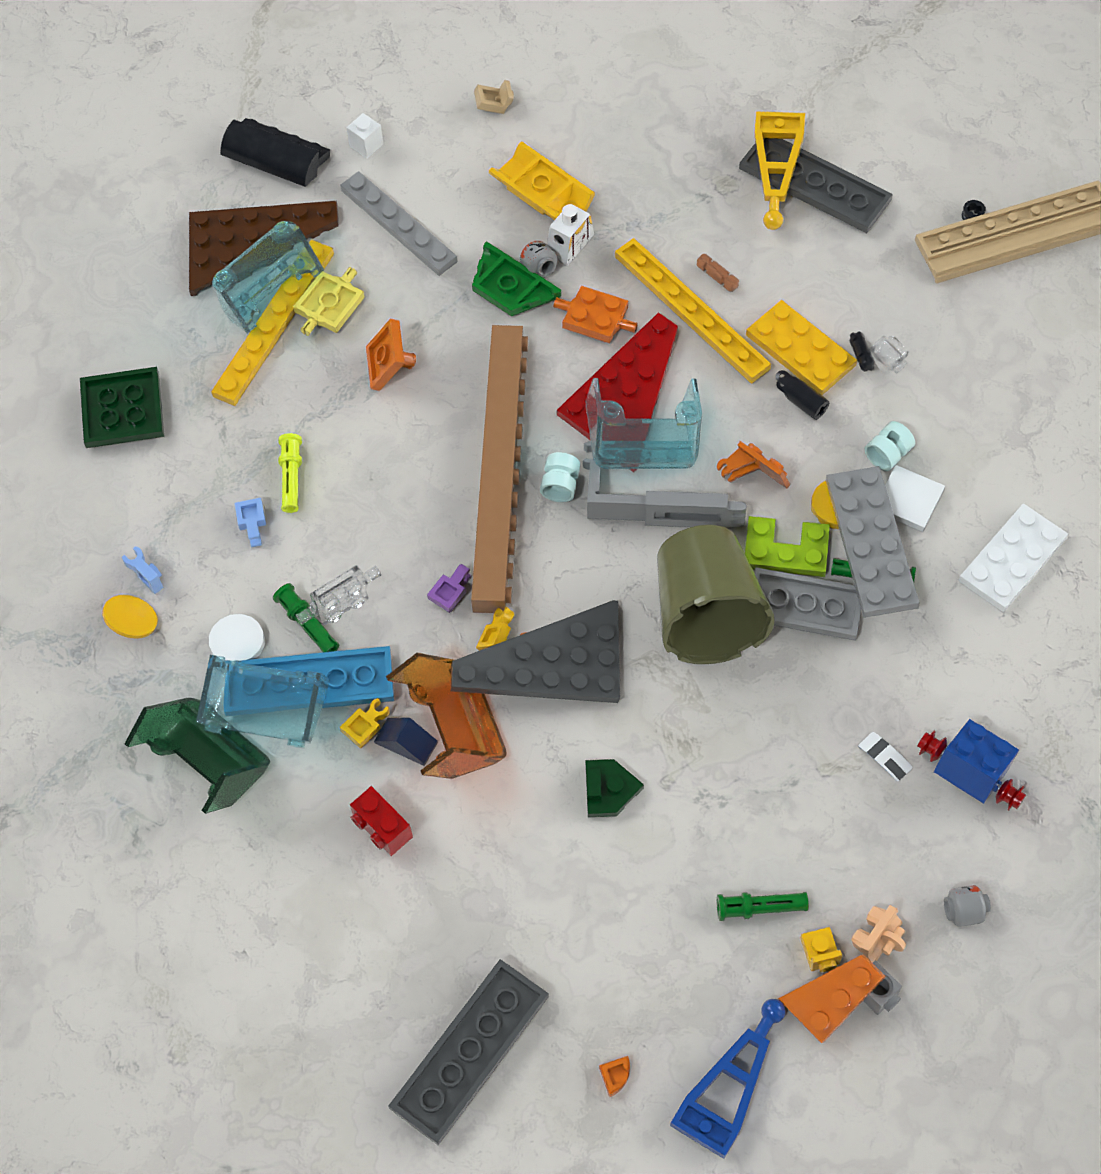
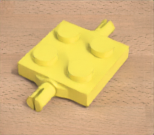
(329, 301)

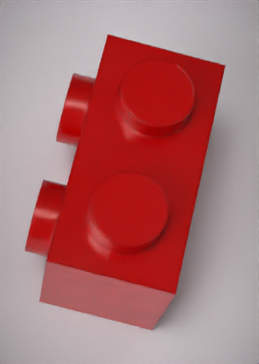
(381, 821)

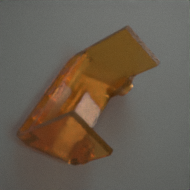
(460, 717)

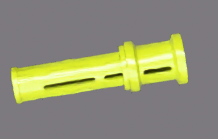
(290, 462)

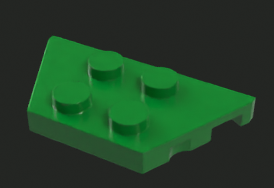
(510, 283)

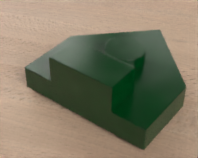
(609, 787)

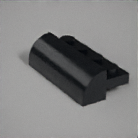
(273, 151)

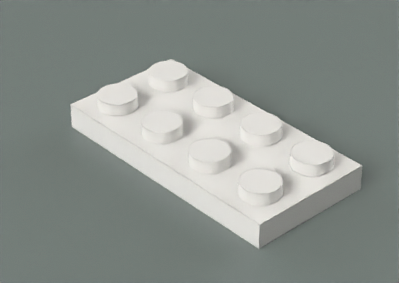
(1013, 557)

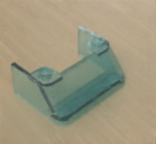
(644, 442)

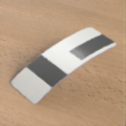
(886, 756)

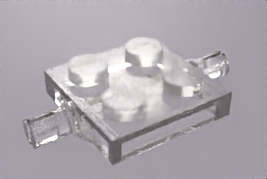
(339, 596)

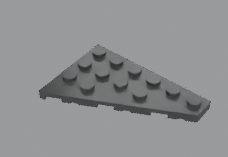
(558, 661)

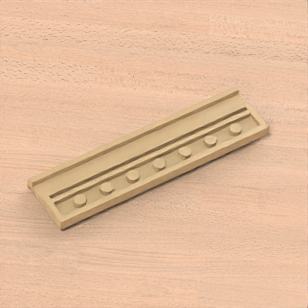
(1012, 232)

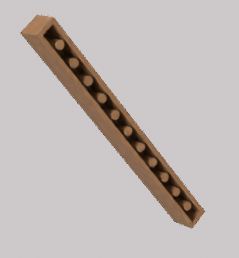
(498, 470)

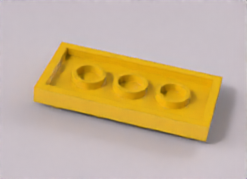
(801, 347)

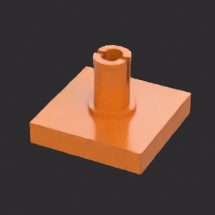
(386, 355)

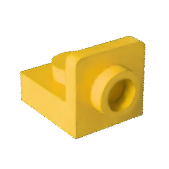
(821, 950)

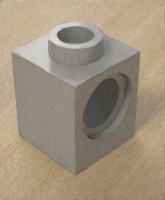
(890, 999)

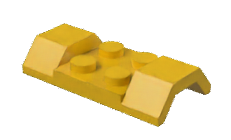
(541, 183)

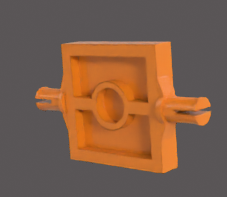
(595, 314)

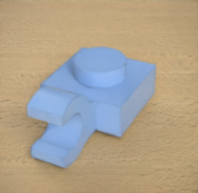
(250, 517)
(146, 573)

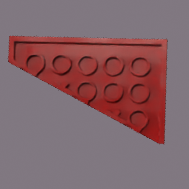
(629, 376)

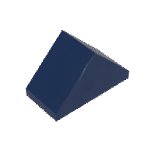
(406, 739)

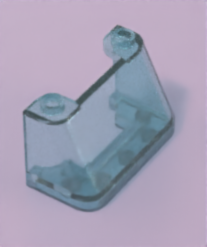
(261, 270)
(261, 701)

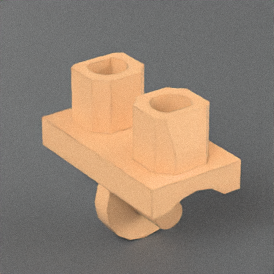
(883, 937)

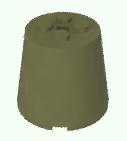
(709, 597)

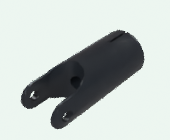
(802, 395)

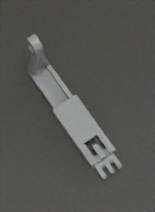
(661, 507)

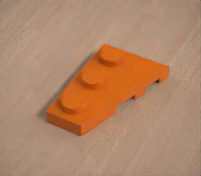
(833, 996)

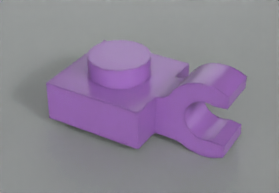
(449, 591)

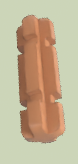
(717, 272)

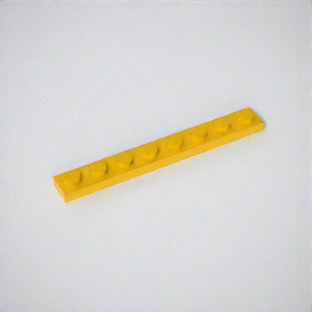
(693, 310)
(266, 333)

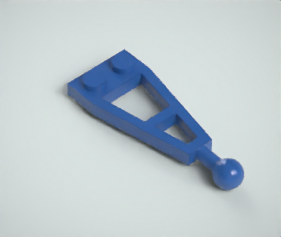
(707, 1127)

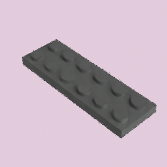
(823, 185)
(468, 1052)

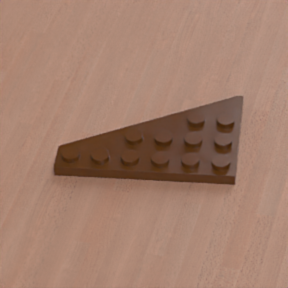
(224, 234)

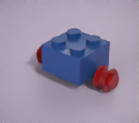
(975, 763)

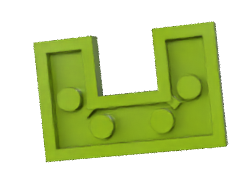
(802, 559)

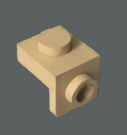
(493, 98)

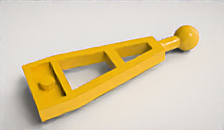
(781, 126)

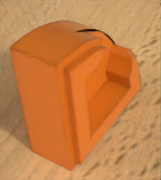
(615, 1074)

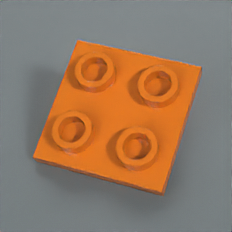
(749, 459)

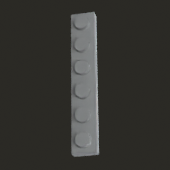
(399, 223)

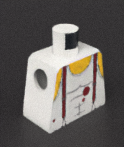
(570, 233)

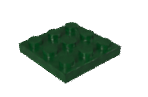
(121, 407)

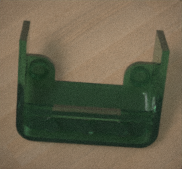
(223, 759)

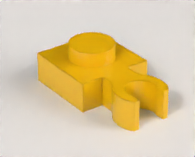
(498, 630)
(363, 726)

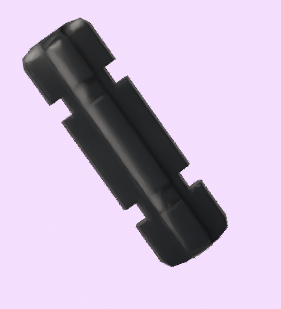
(862, 351)

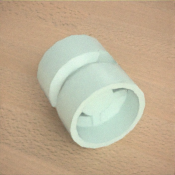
(890, 445)
(560, 477)

